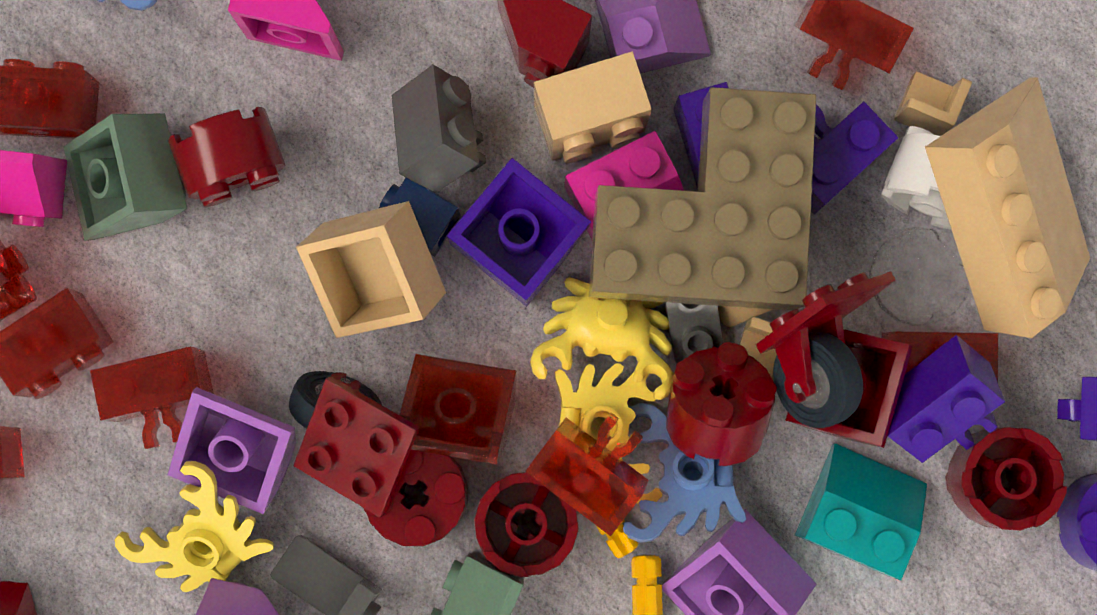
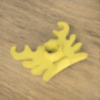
(607, 328)
(592, 405)
(205, 543)

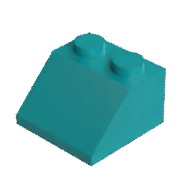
(865, 512)

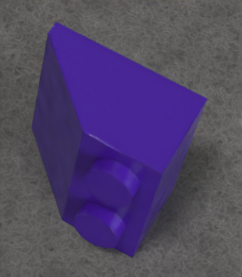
(518, 232)

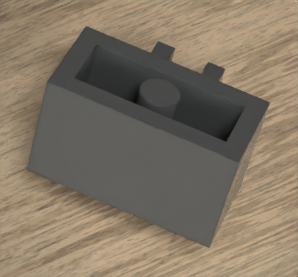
(435, 129)

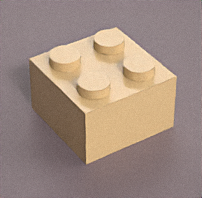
(592, 107)
(372, 270)

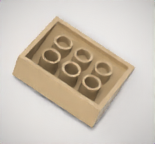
(1011, 212)

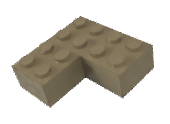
(735, 237)

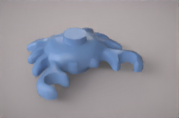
(689, 483)

